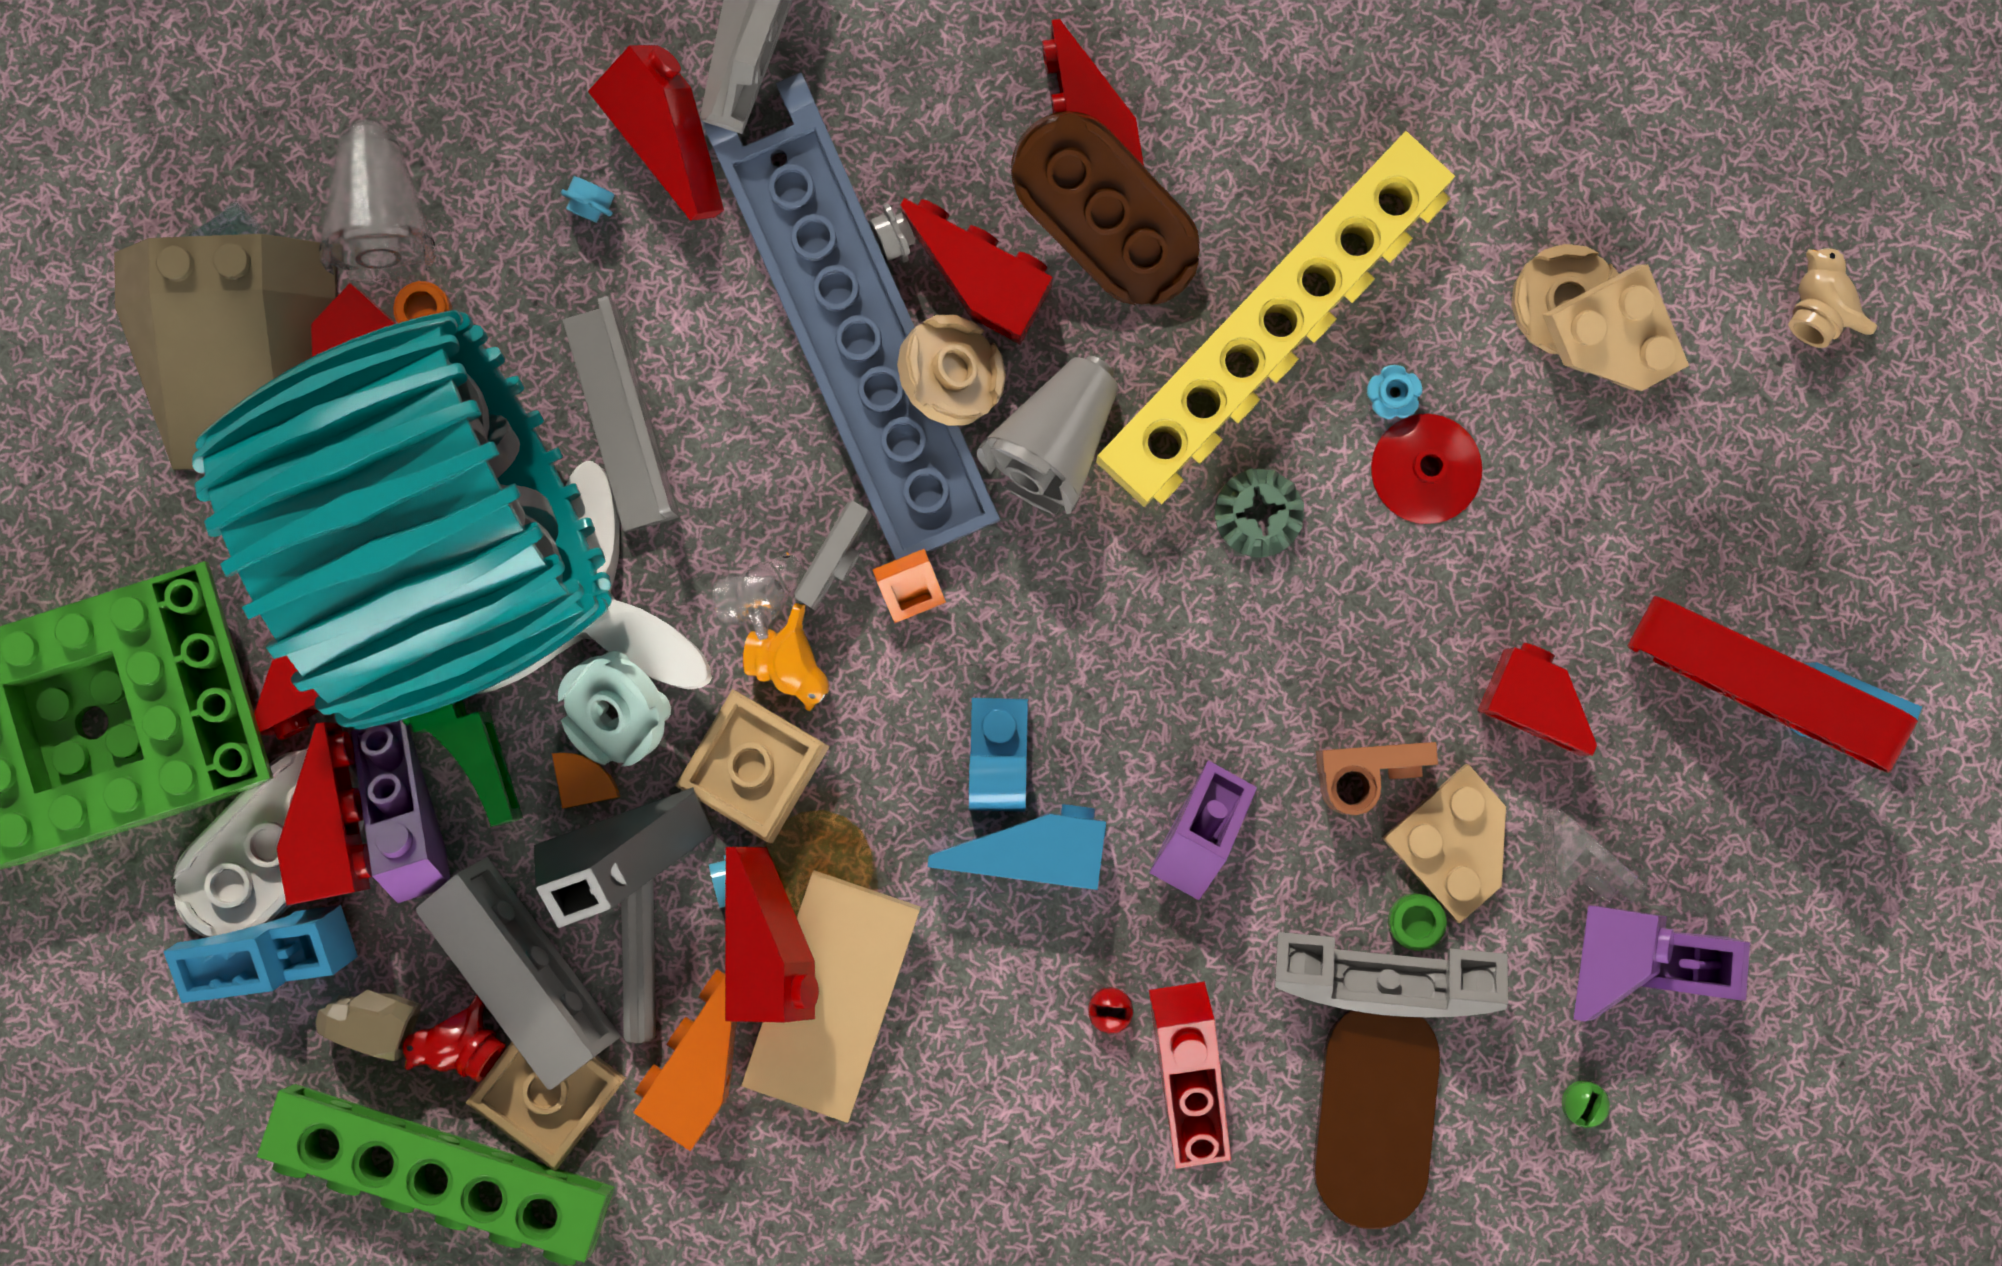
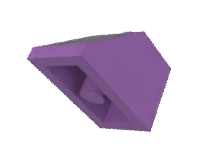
(1204, 831)
(1618, 957)

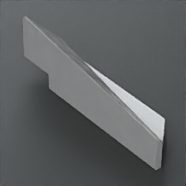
(740, 59)

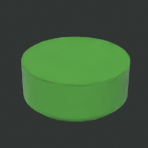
(1417, 922)

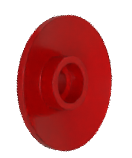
(1404, 485)

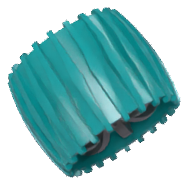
(400, 522)

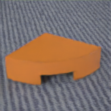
(582, 780)

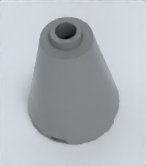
(1054, 436)

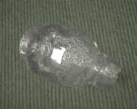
(757, 593)

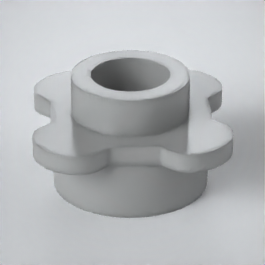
(892, 234)

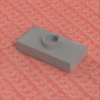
(835, 556)

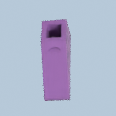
(398, 813)

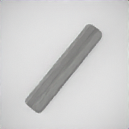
(638, 965)

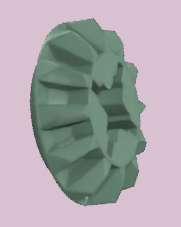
(1245, 534)

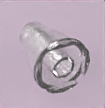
(373, 209)

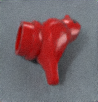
(456, 1044)

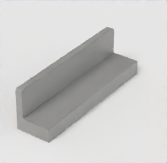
(620, 417)
(517, 972)

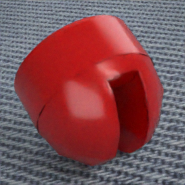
(1110, 998)

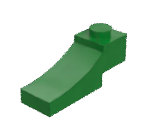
(479, 753)

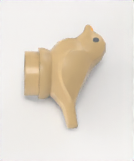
(1827, 301)

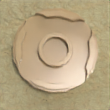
(1542, 288)
(951, 370)

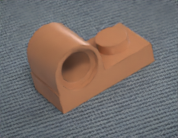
(1401, 760)

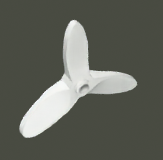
(625, 628)

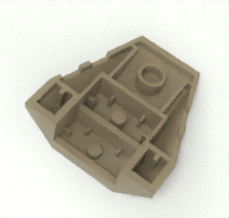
(215, 322)

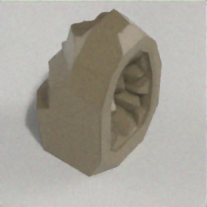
(369, 1023)

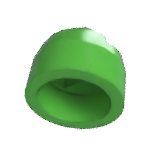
(1578, 1099)

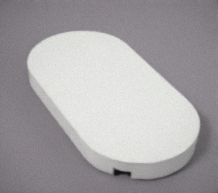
(237, 862)

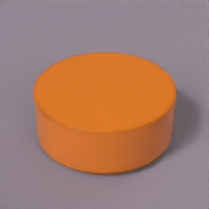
(420, 300)

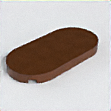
(1105, 208)
(1376, 1117)

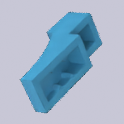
(262, 956)

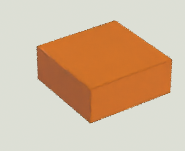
(909, 585)

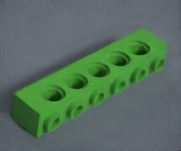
(294, 1148)

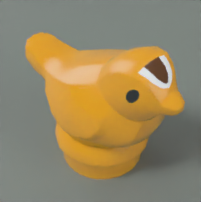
(787, 661)

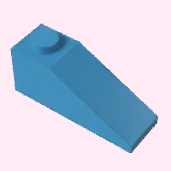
(1043, 850)

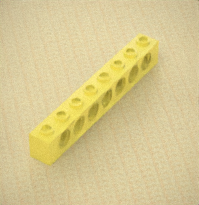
(1403, 171)

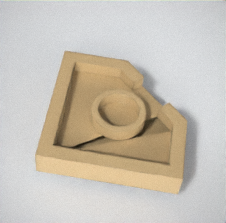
(1619, 332)
(1455, 843)

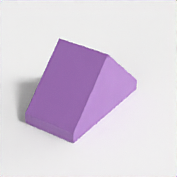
(1705, 966)

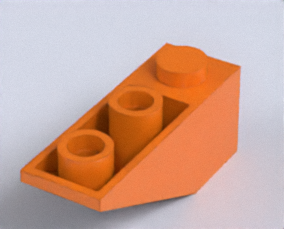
(698, 1074)

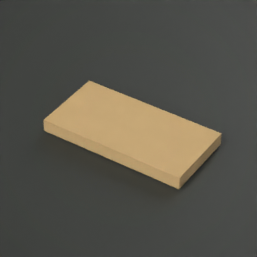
(857, 954)

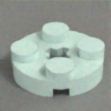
(632, 693)

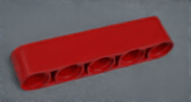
(1773, 684)

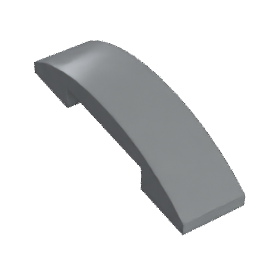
(1391, 984)

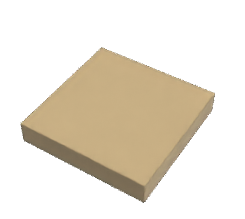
(752, 766)
(540, 1118)

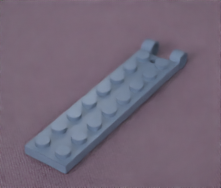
(851, 327)

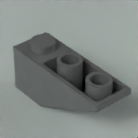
(615, 857)

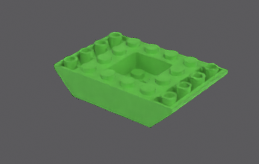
(173, 703)

